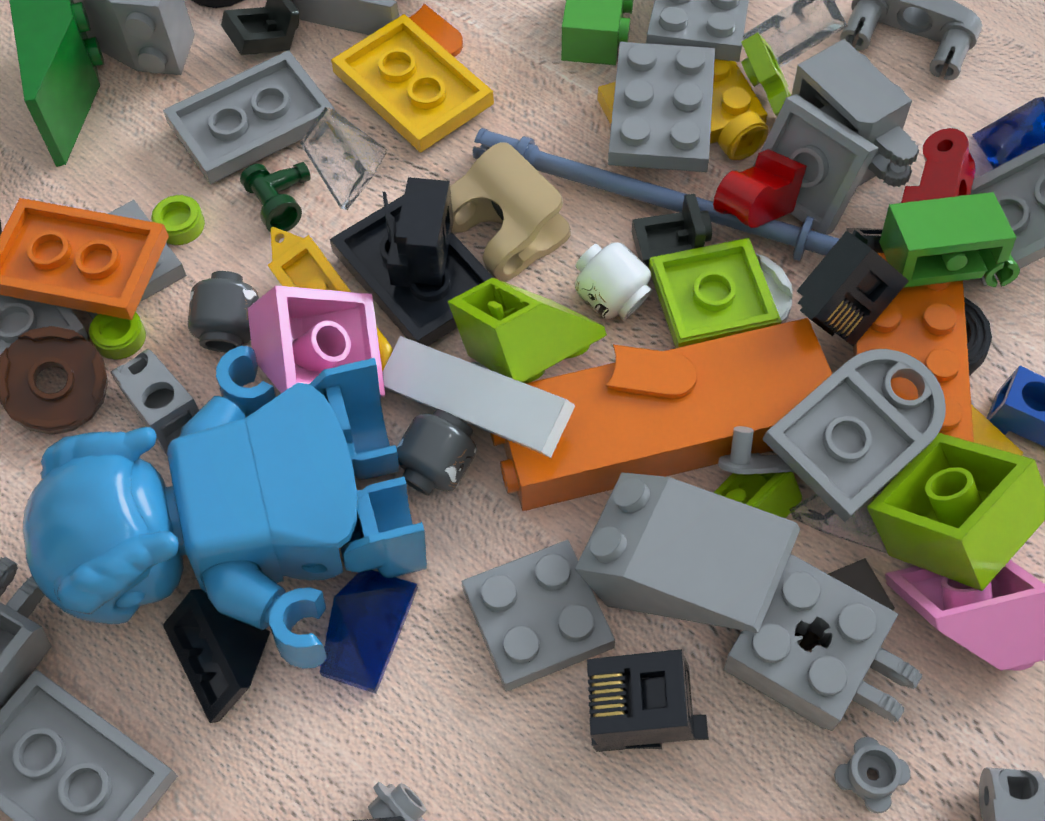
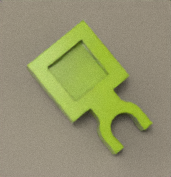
(764, 69)

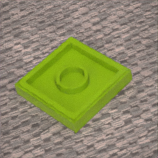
(713, 292)

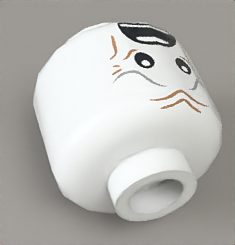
(612, 280)

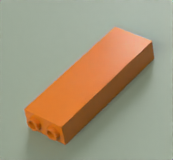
(739, 382)

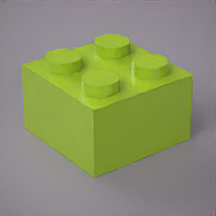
(960, 510)

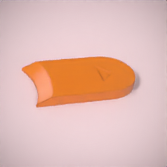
(439, 29)
(652, 373)

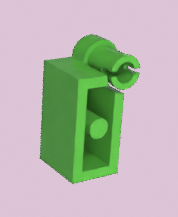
(594, 30)
(950, 240)

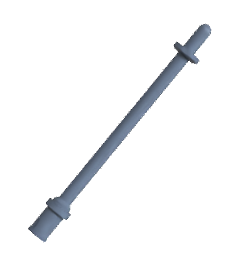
(800, 237)

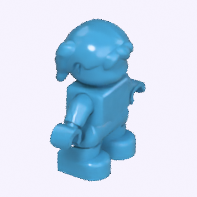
(253, 499)

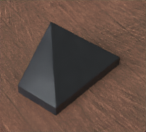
(214, 652)

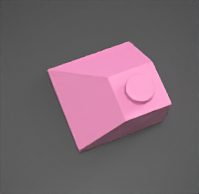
(312, 330)
(996, 624)

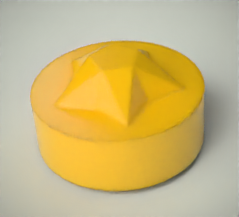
(743, 136)

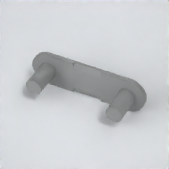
(744, 462)

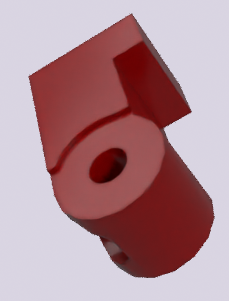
(947, 168)
(761, 191)

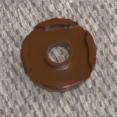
(59, 410)

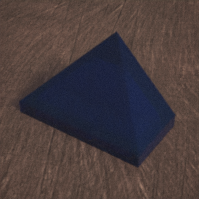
(1013, 133)
(365, 628)

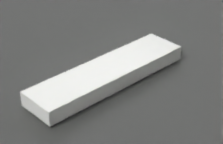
(478, 396)

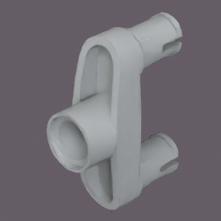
(934, 19)

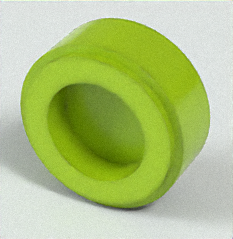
(180, 217)
(116, 336)

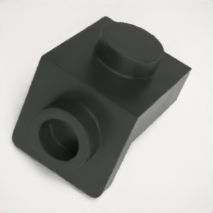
(262, 28)
(672, 232)

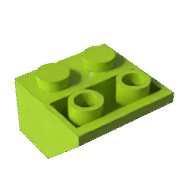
(520, 330)

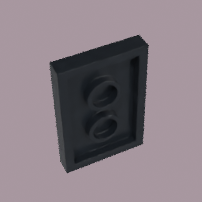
(416, 310)

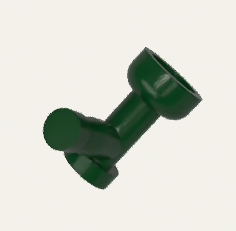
(277, 209)

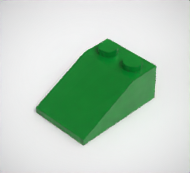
(56, 68)

